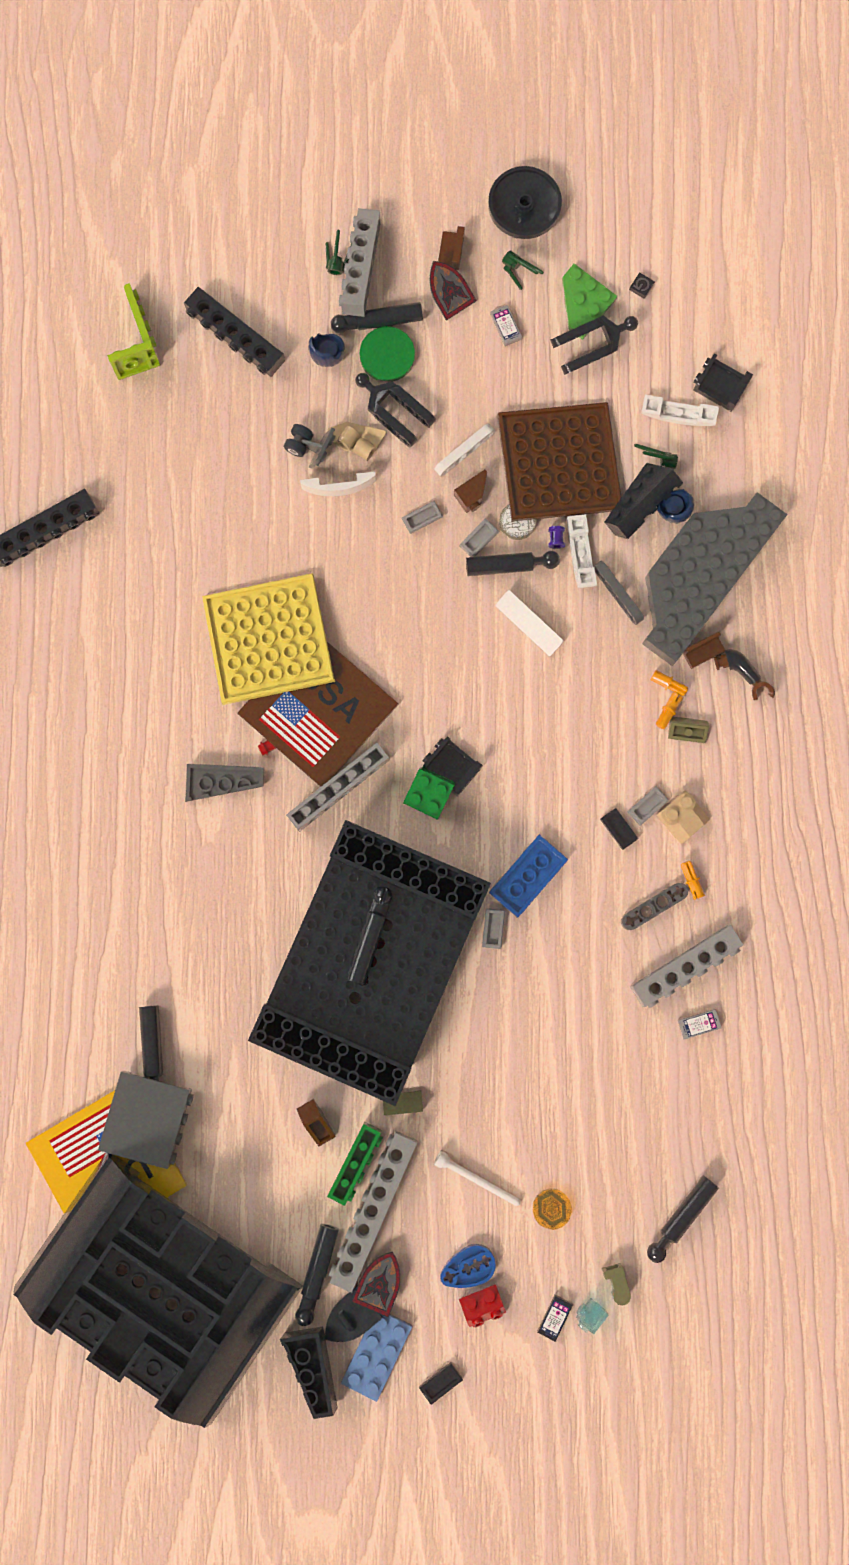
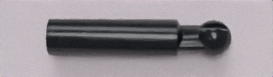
(378, 318)
(509, 563)
(369, 936)
(151, 1042)
(683, 1218)
(316, 1273)

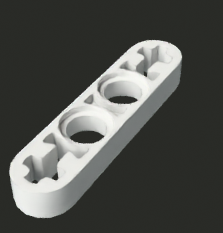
(464, 450)

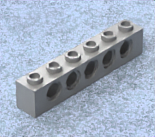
(361, 262)
(338, 787)
(731, 947)

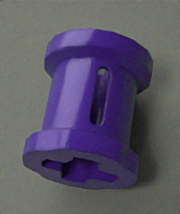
(556, 537)

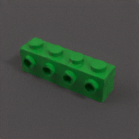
(352, 1168)

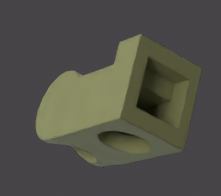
(620, 1289)

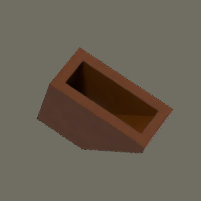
(471, 492)
(315, 1122)

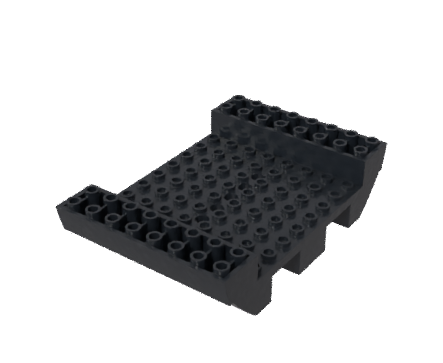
(310, 1006)
(125, 1329)

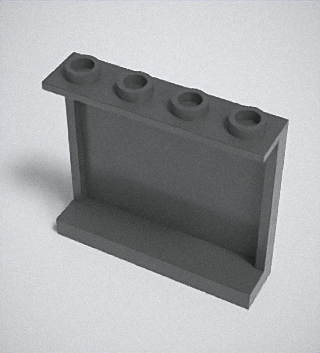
(145, 1120)

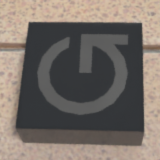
(641, 285)

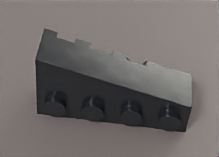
(641, 499)
(311, 1363)

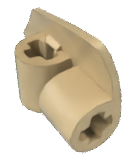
(358, 438)

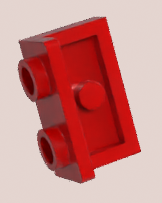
(482, 1306)

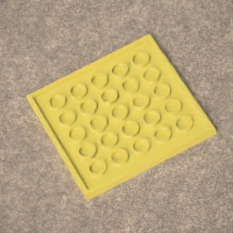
(268, 639)

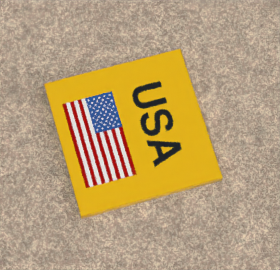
(71, 1153)

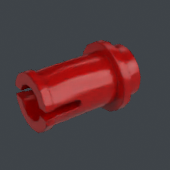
(265, 747)

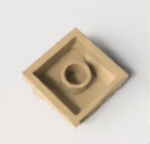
(683, 817)

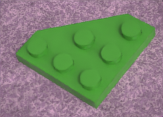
(584, 297)

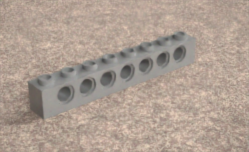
(348, 1279)

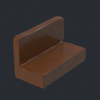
(451, 247)
(704, 650)

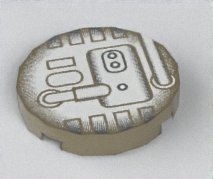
(518, 529)

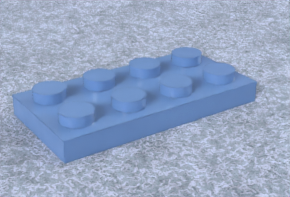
(376, 1356)

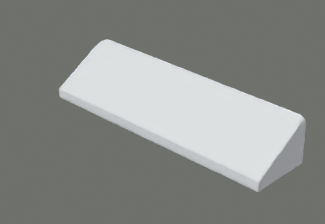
(529, 623)

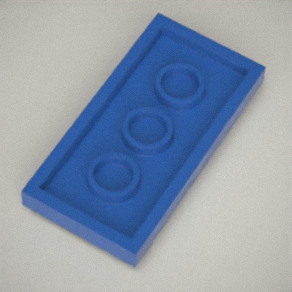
(528, 876)

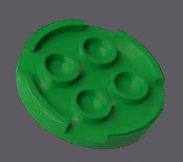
(387, 354)

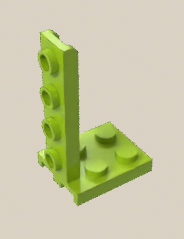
(138, 356)

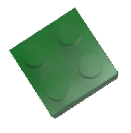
(429, 792)

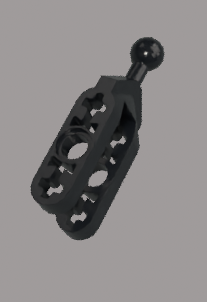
(611, 333)
(379, 393)

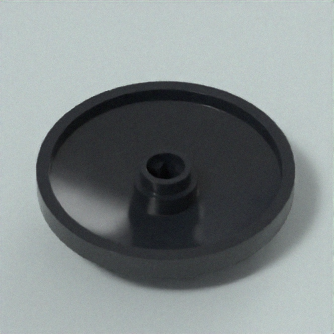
(524, 202)

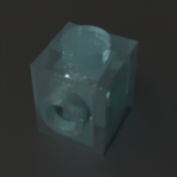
(591, 1316)

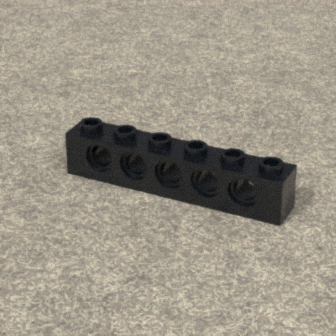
(201, 300)
(46, 518)

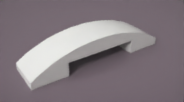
(679, 413)
(339, 489)
(580, 551)

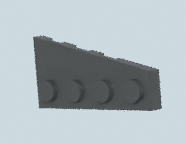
(215, 780)

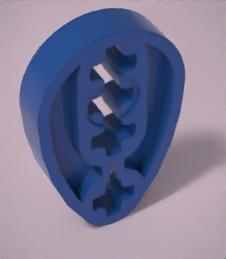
(476, 1276)

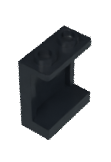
(721, 383)
(452, 764)

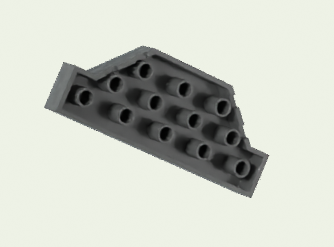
(702, 569)

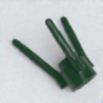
(513, 261)
(335, 264)
(666, 458)

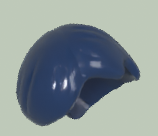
(326, 349)
(677, 506)

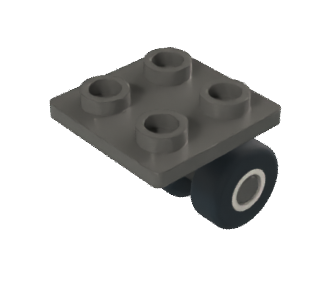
(302, 440)

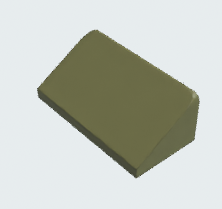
(688, 729)
(407, 1103)

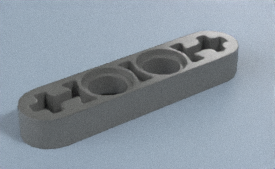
(618, 593)
(655, 908)

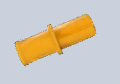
(668, 683)
(669, 710)
(692, 880)

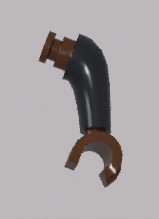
(737, 661)

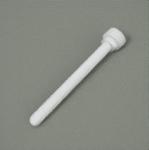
(444, 1161)

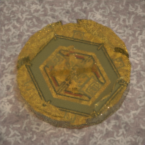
(552, 1209)

